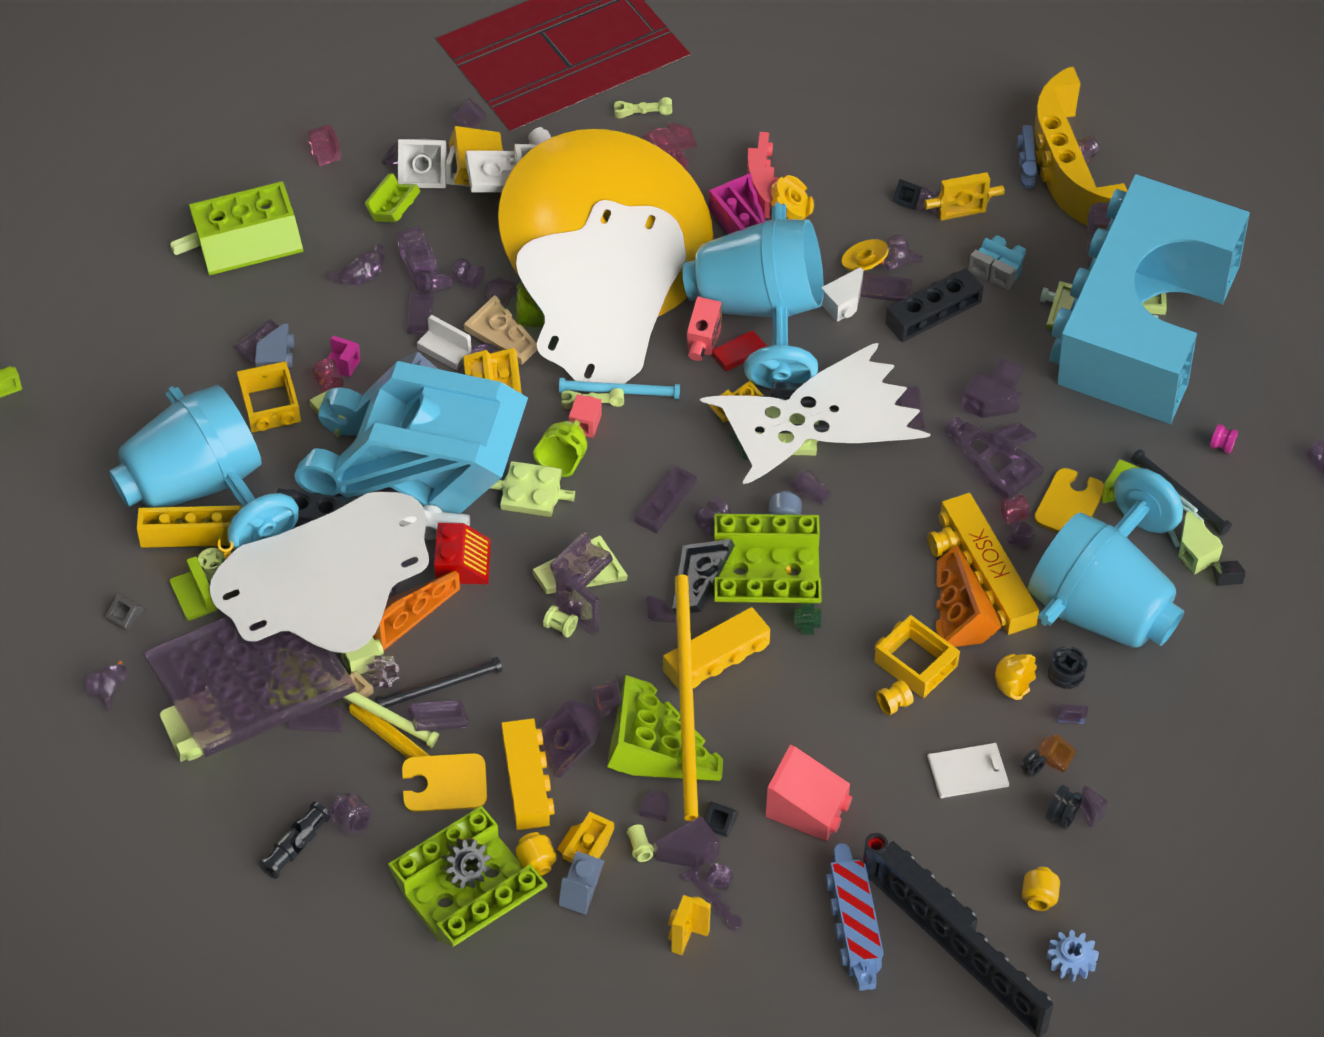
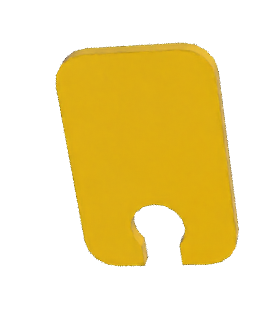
(1063, 502)
(452, 782)

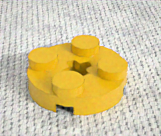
(792, 194)

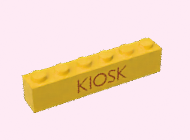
(989, 563)

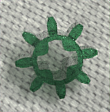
(807, 618)

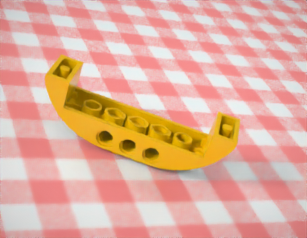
(1059, 153)

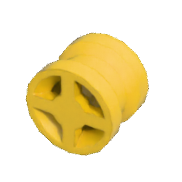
(941, 541)

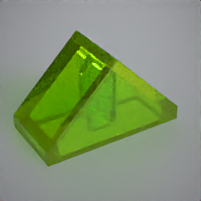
(527, 309)

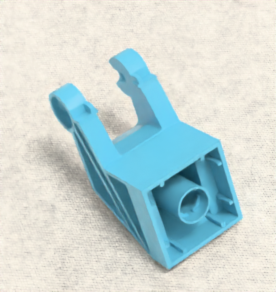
(418, 433)

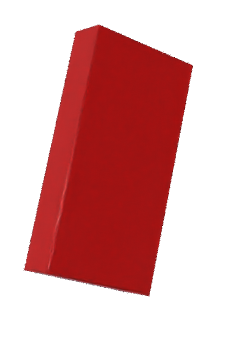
(737, 350)

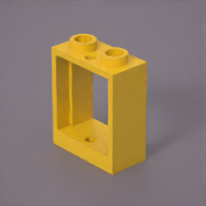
(275, 376)
(911, 628)

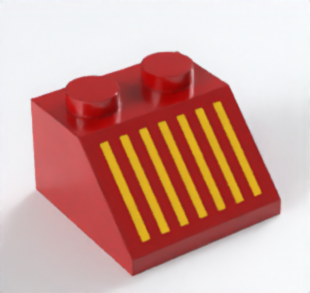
(463, 551)

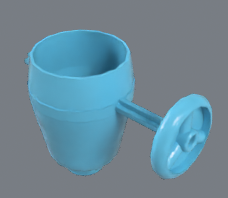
(764, 273)
(197, 452)
(1102, 579)

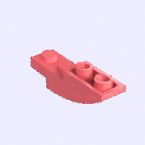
(762, 172)

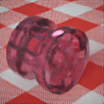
(1015, 509)

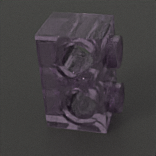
(416, 251)

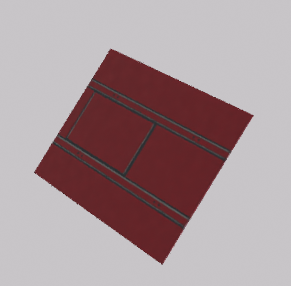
(559, 53)

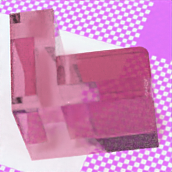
(324, 145)

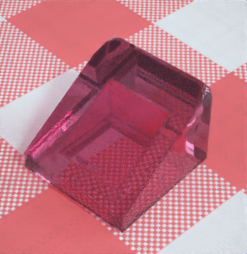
(684, 135)

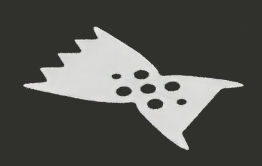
(853, 384)

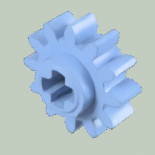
(1081, 956)

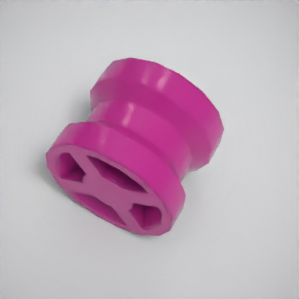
(1224, 438)

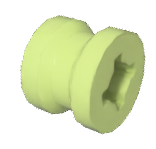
(207, 560)

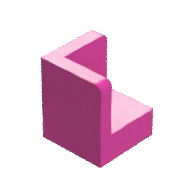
(345, 354)

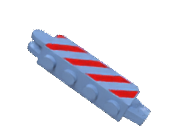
(856, 918)

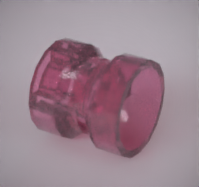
(327, 375)

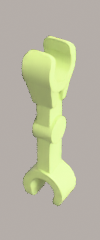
(625, 109)
(615, 398)

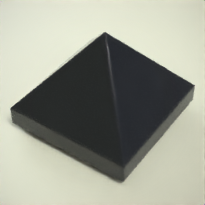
(907, 194)

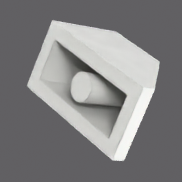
(843, 295)

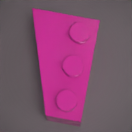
(736, 204)

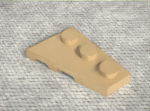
(497, 327)

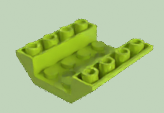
(247, 231)
(764, 549)
(472, 909)

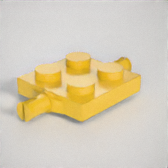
(964, 196)

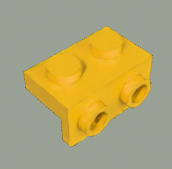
(691, 916)

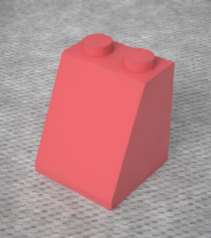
(807, 795)

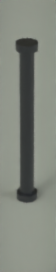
(1222, 526)
(494, 665)

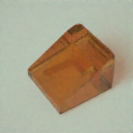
(1057, 752)

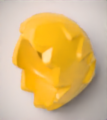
(1015, 674)

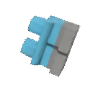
(997, 262)

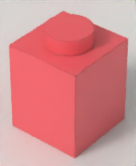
(587, 411)

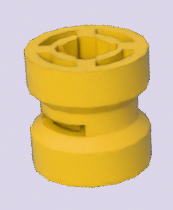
(897, 696)

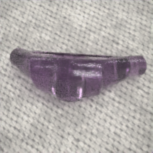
(362, 268)

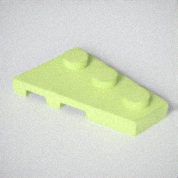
(610, 574)

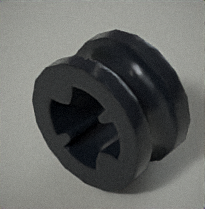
(1033, 762)

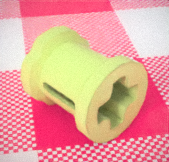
(560, 621)

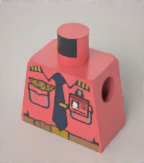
(704, 328)

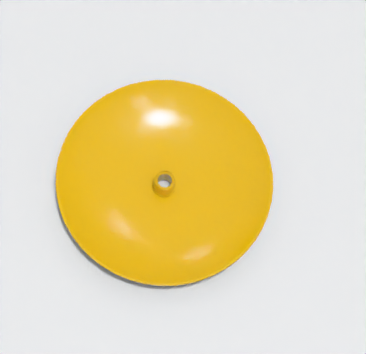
(571, 172)

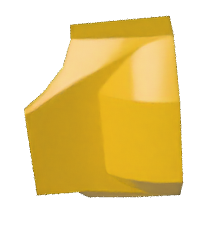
(587, 837)

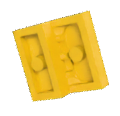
(497, 366)

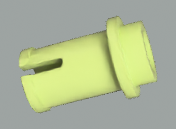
(641, 848)

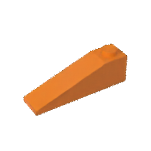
(412, 606)
(964, 607)

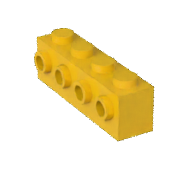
(185, 526)
(721, 647)
(526, 775)

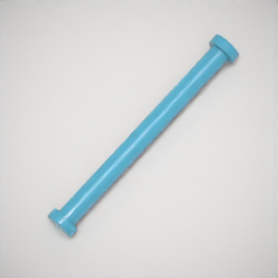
(627, 388)

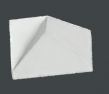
(422, 162)

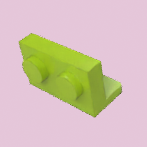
(391, 199)

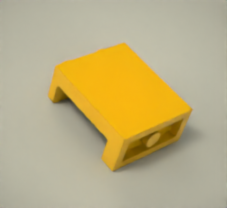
(471, 139)

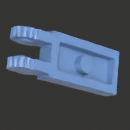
(1027, 157)

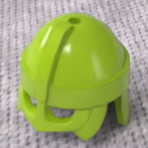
(562, 447)

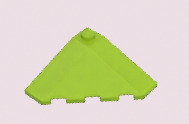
(649, 737)

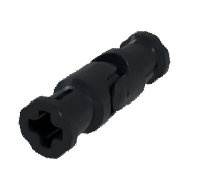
(294, 840)

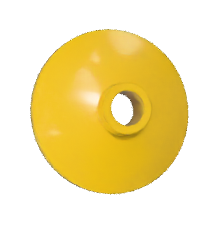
(865, 255)

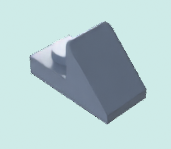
(581, 882)

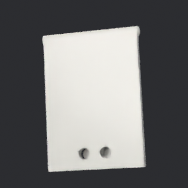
(968, 770)

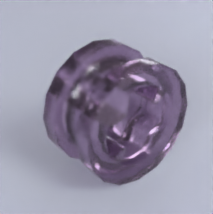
(719, 876)

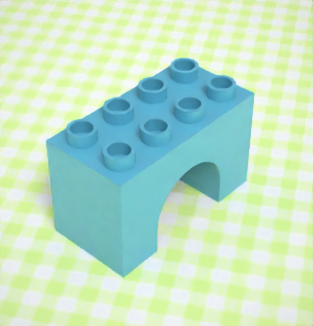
(1153, 246)

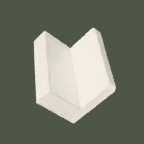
(445, 343)

